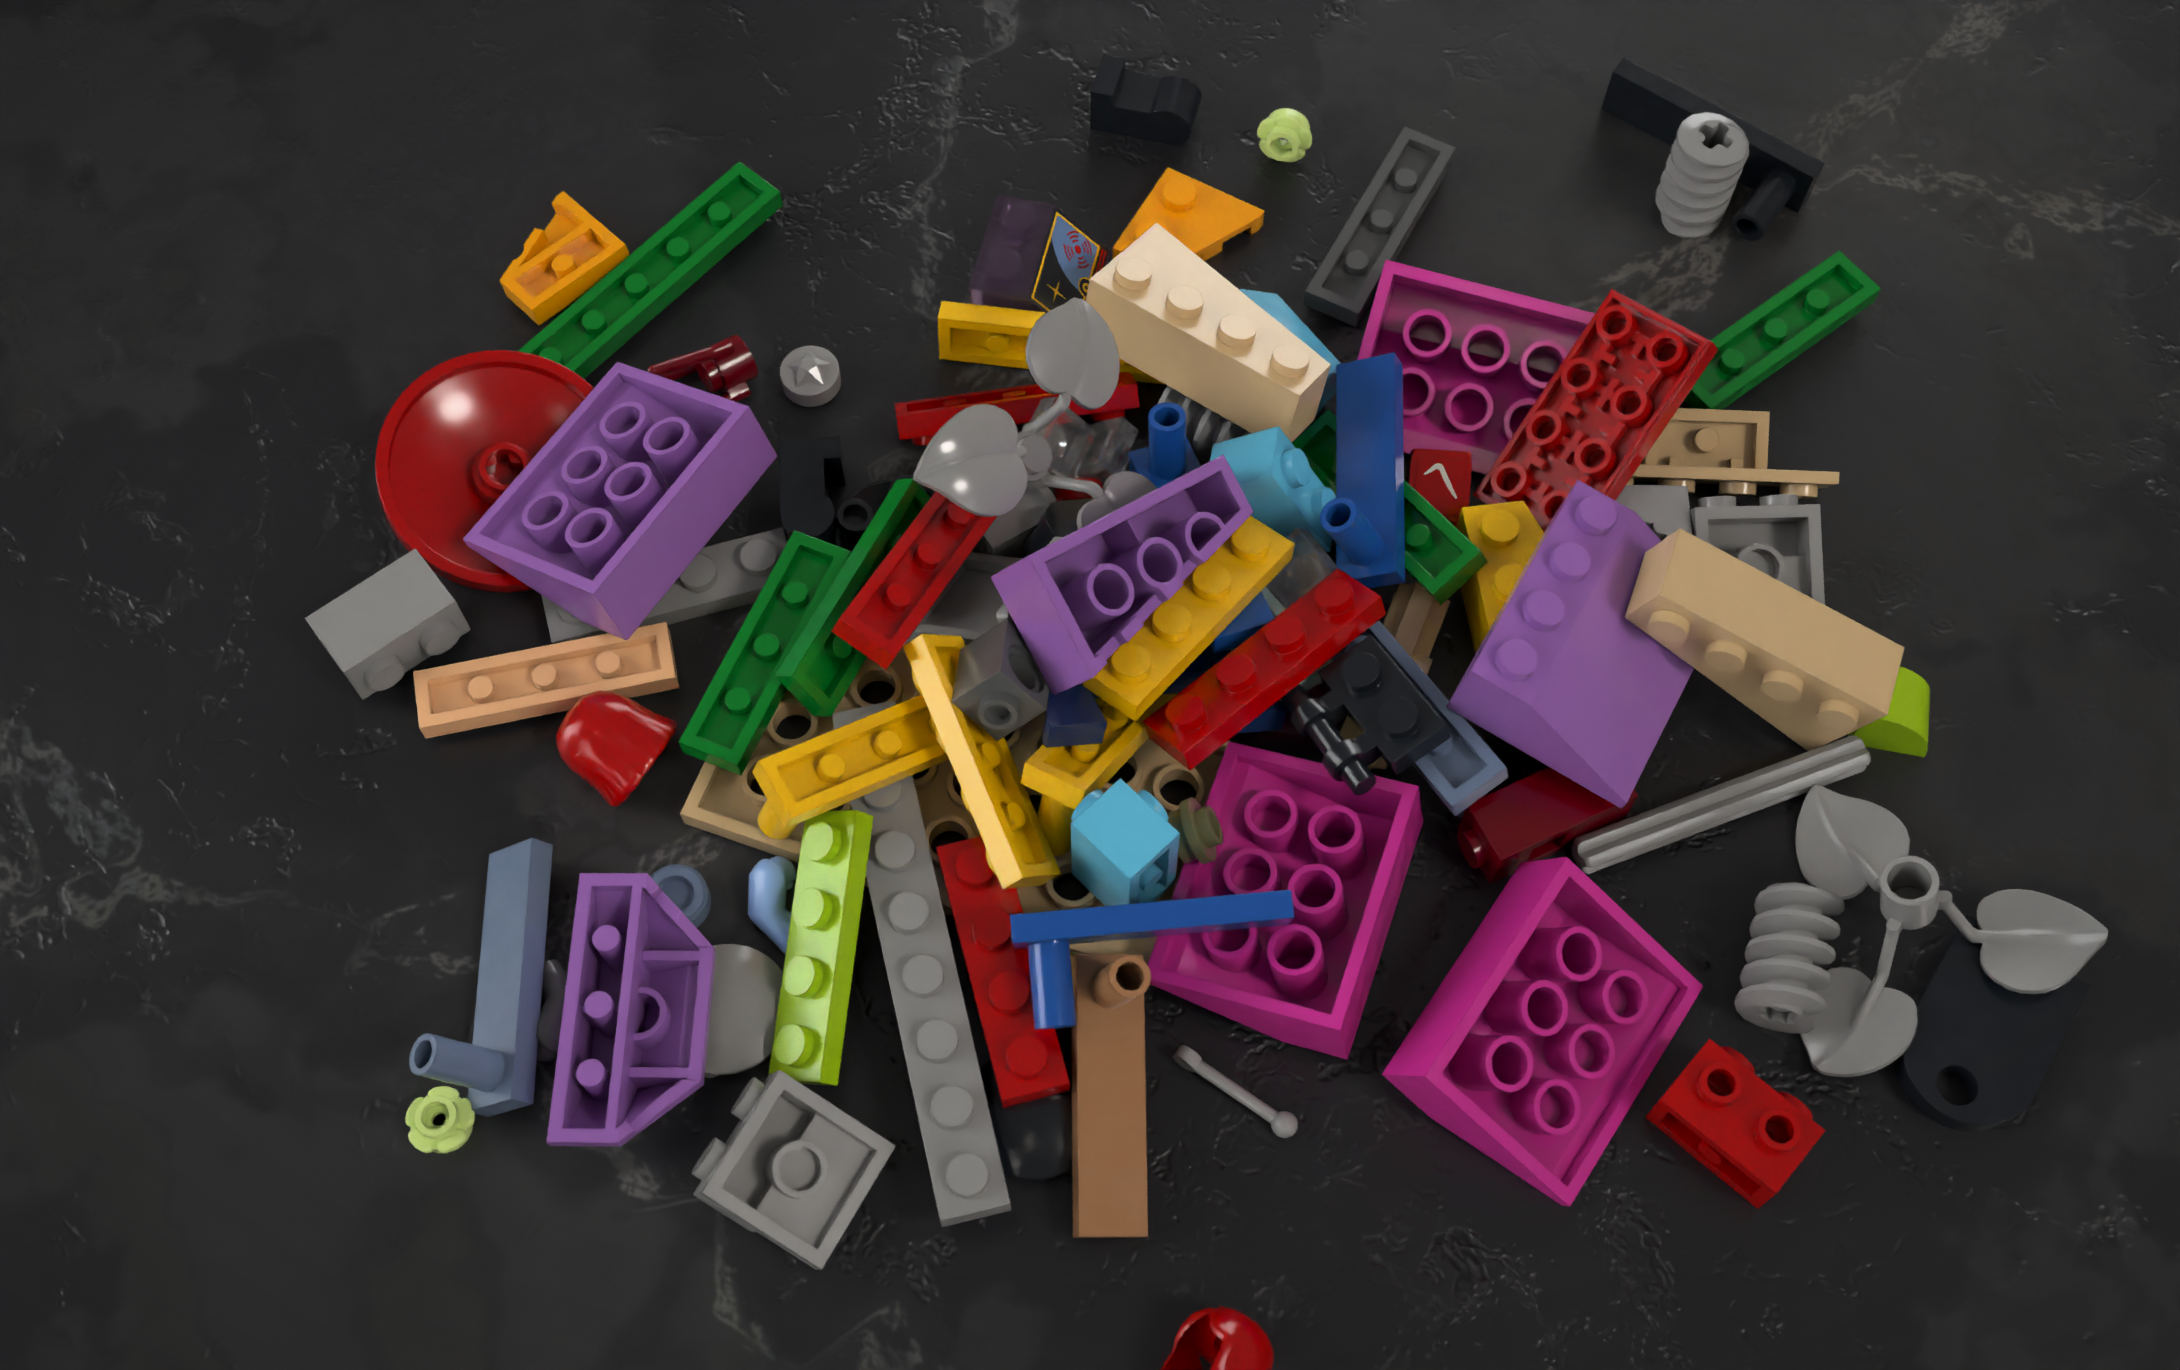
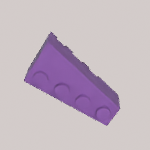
(1105, 579)

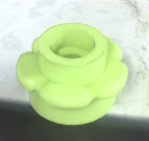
(1288, 125)
(449, 1135)

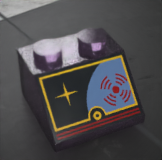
(1034, 257)

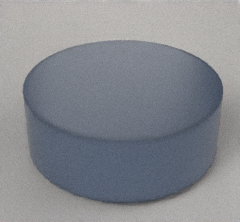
(686, 890)

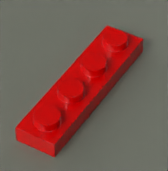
(925, 417)
(910, 579)
(1264, 668)
(1023, 1059)

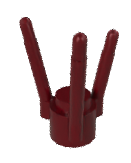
(720, 366)

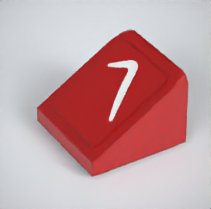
(1441, 479)

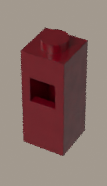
(1531, 822)

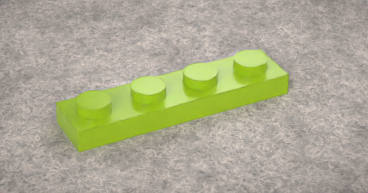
(821, 947)

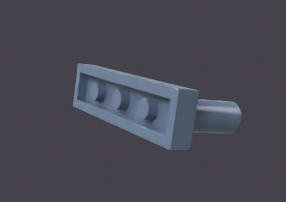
(1463, 765)
(504, 1047)

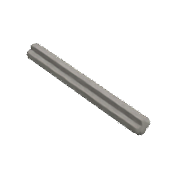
(1719, 804)

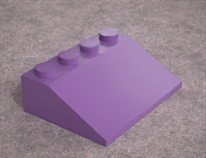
(624, 496)
(1564, 663)

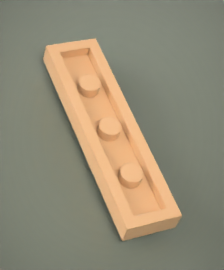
(542, 680)

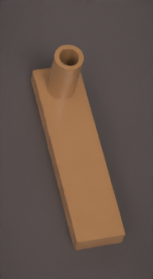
(1109, 1096)

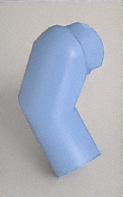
(767, 898)

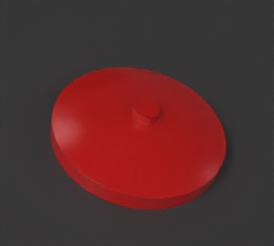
(460, 444)

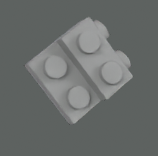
(1771, 537)
(791, 1167)

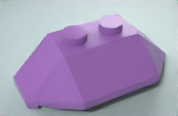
(630, 1012)

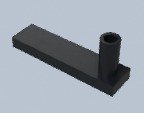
(1773, 169)

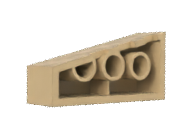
(1206, 336)
(1764, 641)

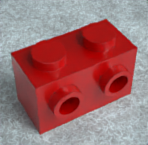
(1736, 1123)

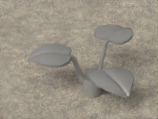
(984, 460)
(2026, 935)

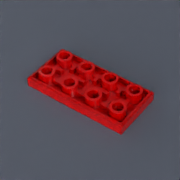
(1599, 409)

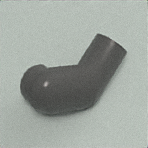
(551, 1013)

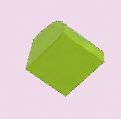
(1907, 721)

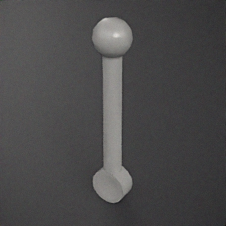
(1282, 1123)

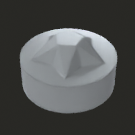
(810, 376)

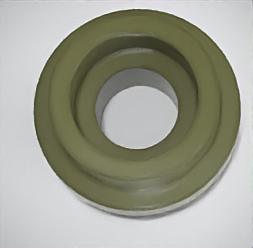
(1198, 831)

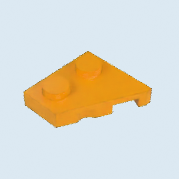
(1193, 214)
(561, 261)

